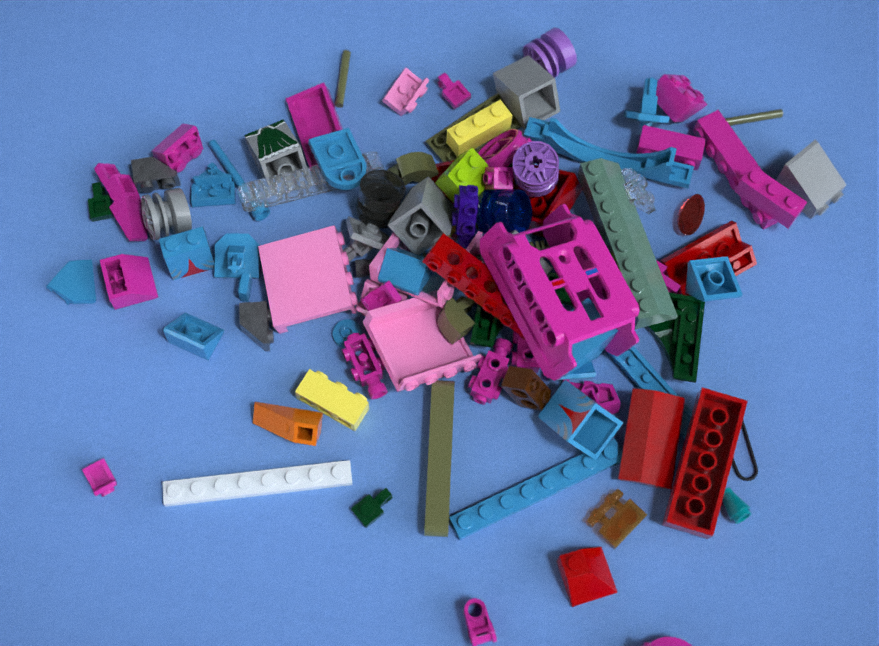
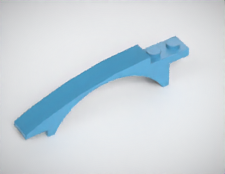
(653, 166)

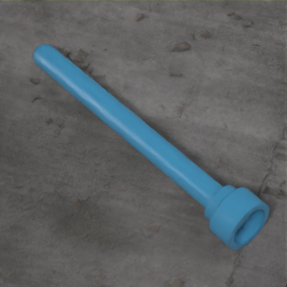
(259, 214)

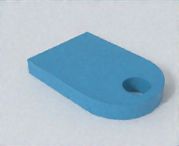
(339, 156)

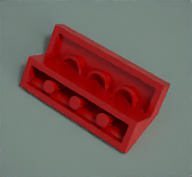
(719, 243)
(651, 438)

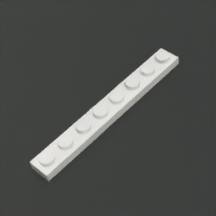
(257, 483)

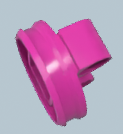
(502, 148)

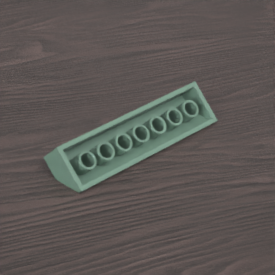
(626, 240)

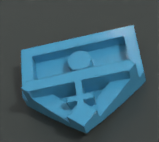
(213, 188)
(75, 283)

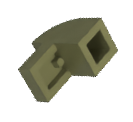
(414, 167)
(453, 318)

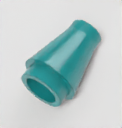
(735, 506)

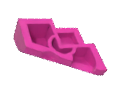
(601, 393)

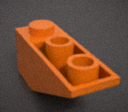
(290, 423)

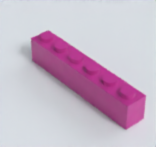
(730, 156)

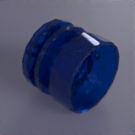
(505, 206)

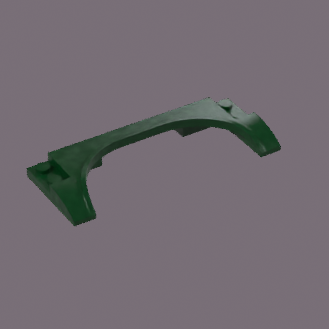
(678, 337)

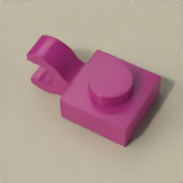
(454, 92)

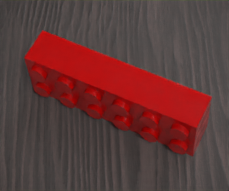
(705, 463)

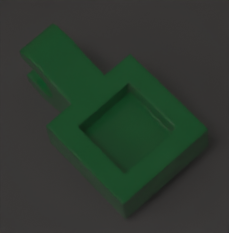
(100, 204)
(369, 509)

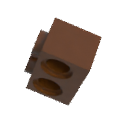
(526, 388)

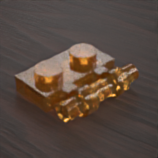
(621, 523)

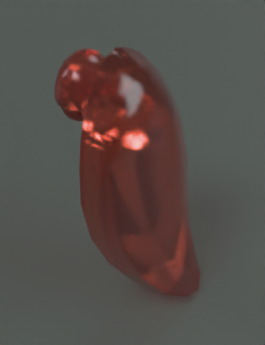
(691, 215)

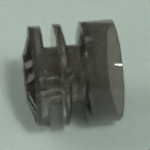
(379, 197)

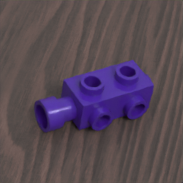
(465, 217)

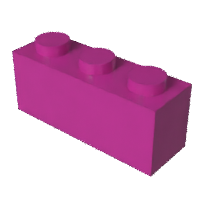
(688, 147)
(770, 196)

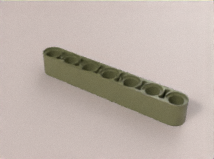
(439, 459)

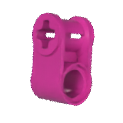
(479, 624)

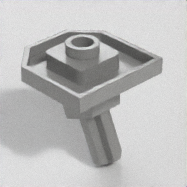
(363, 238)

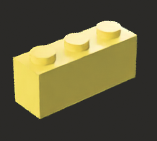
(479, 128)
(332, 399)

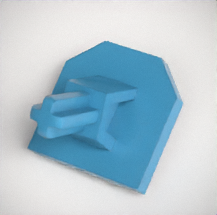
(648, 106)
(235, 255)

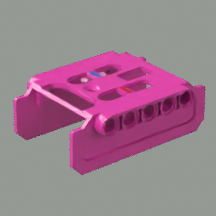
(583, 270)

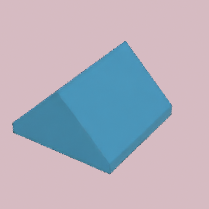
(404, 270)
(712, 279)
(193, 335)

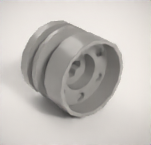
(161, 215)

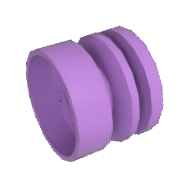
(552, 51)
(539, 180)

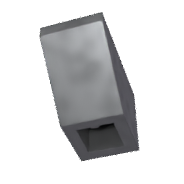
(152, 175)
(255, 323)

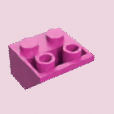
(678, 97)
(179, 147)
(128, 280)

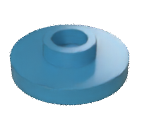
(344, 329)

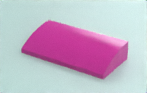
(313, 116)

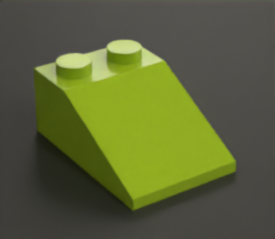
(464, 171)

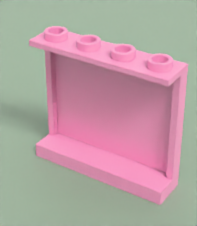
(307, 277)
(414, 346)

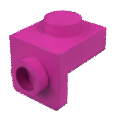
(498, 177)
(381, 296)
(100, 477)

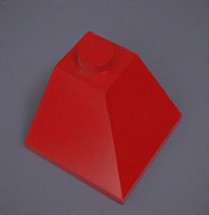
(586, 575)

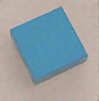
(245, 287)

